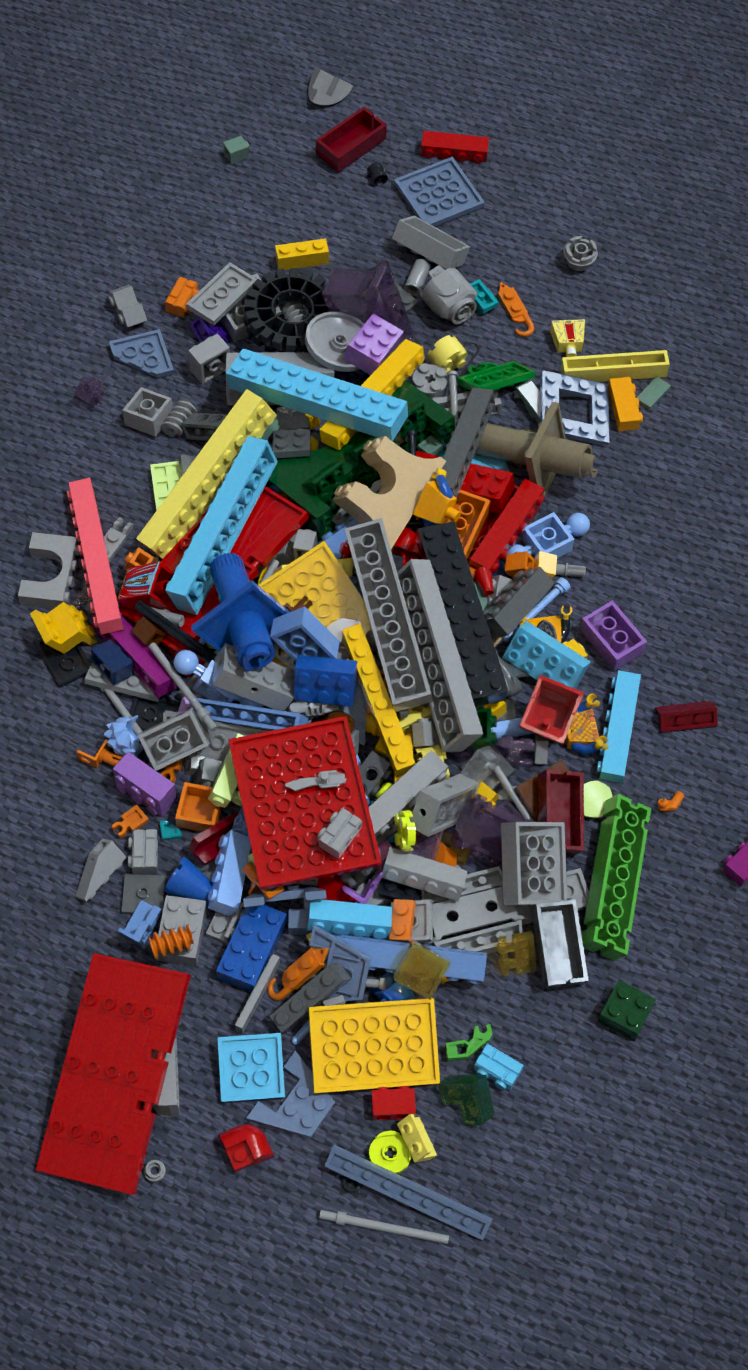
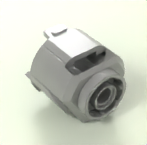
(449, 295)

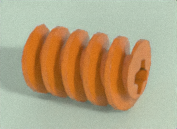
(171, 941)

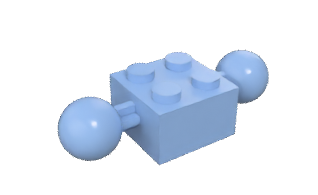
(551, 535)
(187, 662)

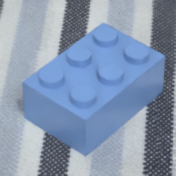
(304, 635)

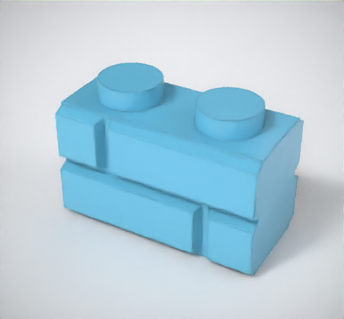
(498, 1067)

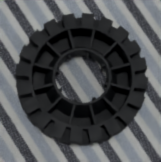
(266, 294)

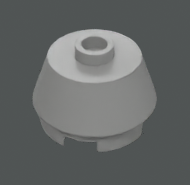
(580, 253)

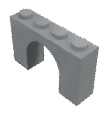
(53, 592)

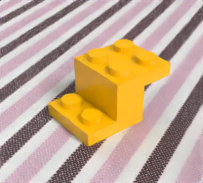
(64, 627)

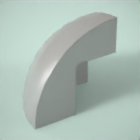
(327, 89)

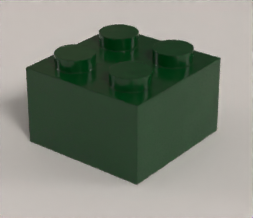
(626, 1010)

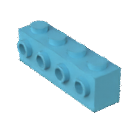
(350, 918)

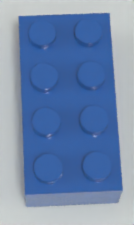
(251, 946)

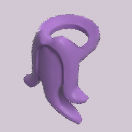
(367, 892)

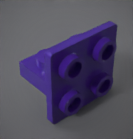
(203, 330)

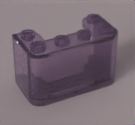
(480, 828)

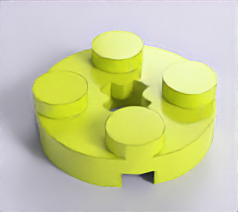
(406, 830)
(392, 1140)

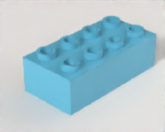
(545, 656)

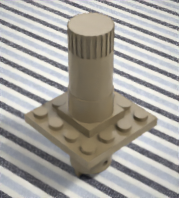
(541, 452)

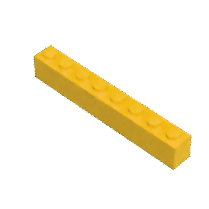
(384, 380)
(378, 700)

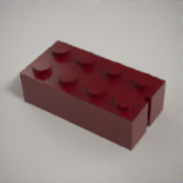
(351, 139)
(563, 802)

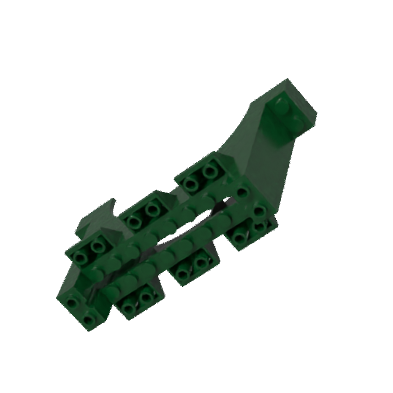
(314, 478)

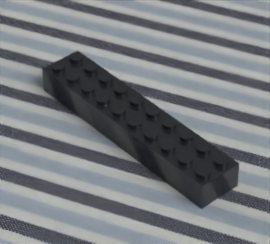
(464, 611)

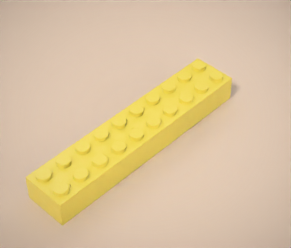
(205, 475)

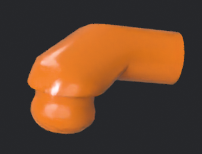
(670, 805)

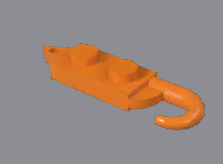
(515, 308)
(299, 972)

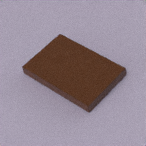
(529, 790)

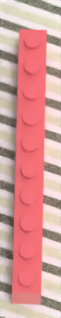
(95, 556)

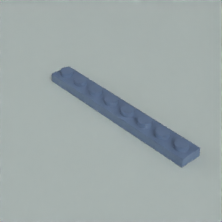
(408, 1192)

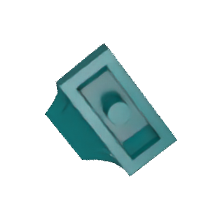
(484, 299)

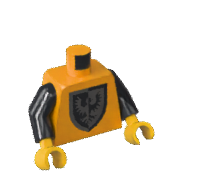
(553, 625)

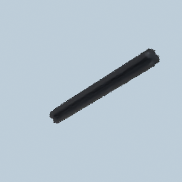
(175, 631)

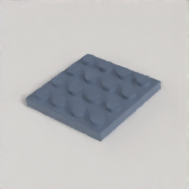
(439, 192)

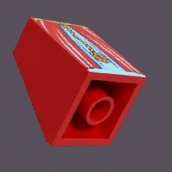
(147, 584)

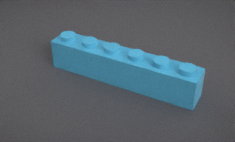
(620, 726)

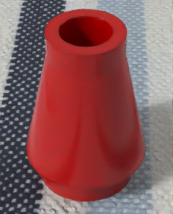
(483, 578)

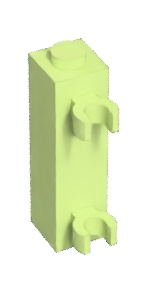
(225, 784)

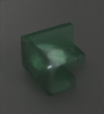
(471, 1093)

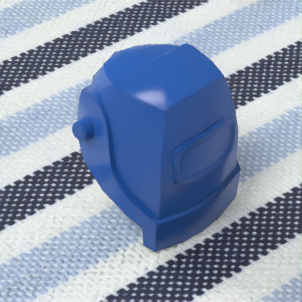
(393, 990)

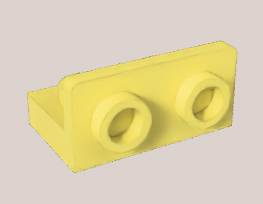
(416, 1138)

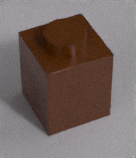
(148, 631)

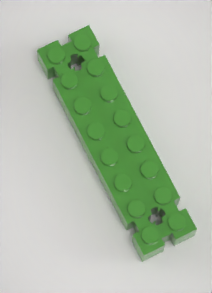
(616, 877)

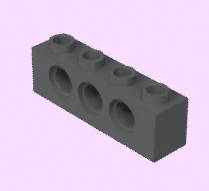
(201, 425)
(375, 764)

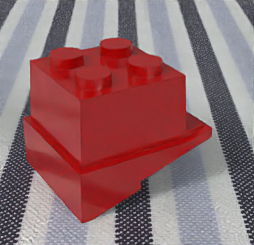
(551, 709)

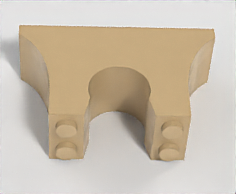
(401, 486)

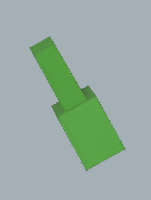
(477, 1042)

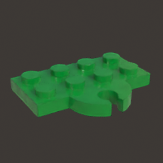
(495, 376)

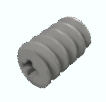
(293, 311)
(179, 413)

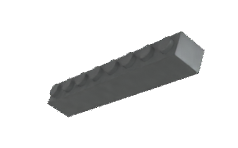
(467, 436)

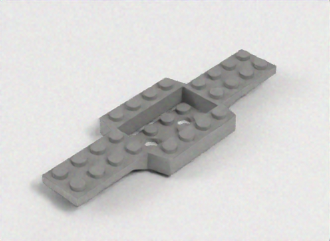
(472, 913)

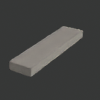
(257, 994)

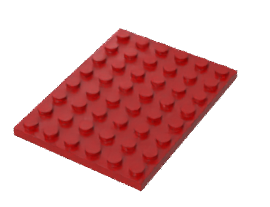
(287, 822)

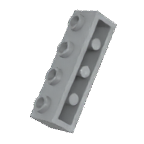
(424, 874)

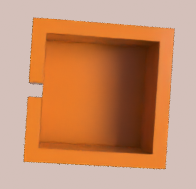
(195, 810)

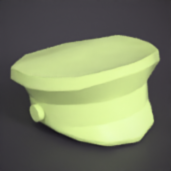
(594, 798)

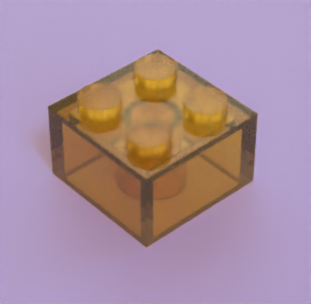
(421, 969)

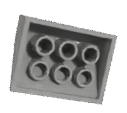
(533, 862)

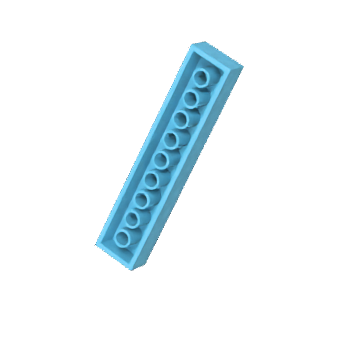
(317, 394)
(221, 524)

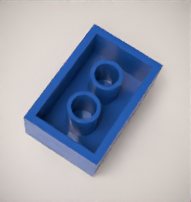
(325, 680)

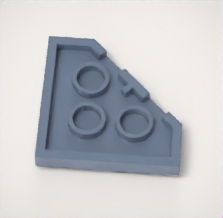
(143, 352)

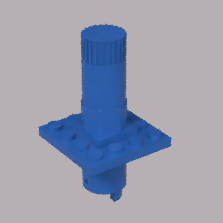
(242, 616)

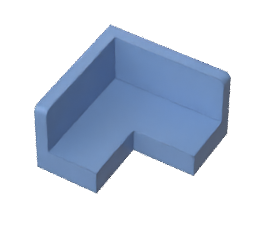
(141, 923)

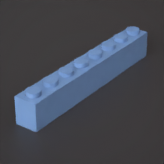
(389, 953)

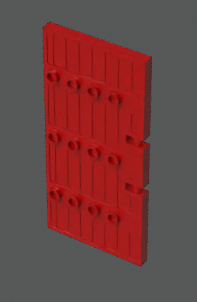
(262, 537)
(109, 1069)

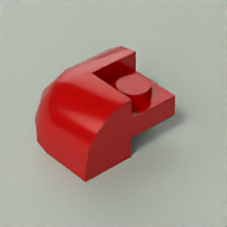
(245, 1146)

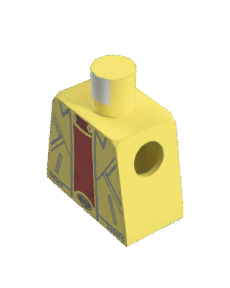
(568, 336)

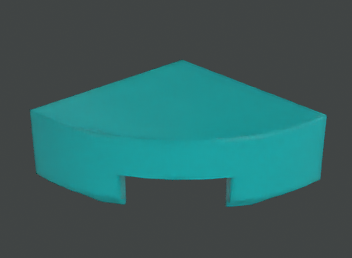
(169, 831)

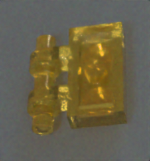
(523, 953)

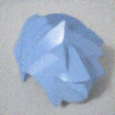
(122, 737)

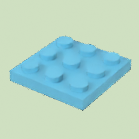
(251, 1067)

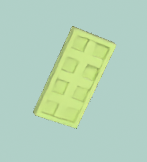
(164, 479)

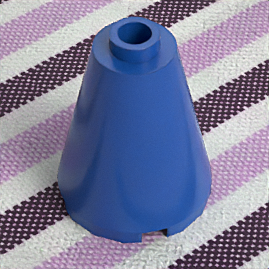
(189, 882)

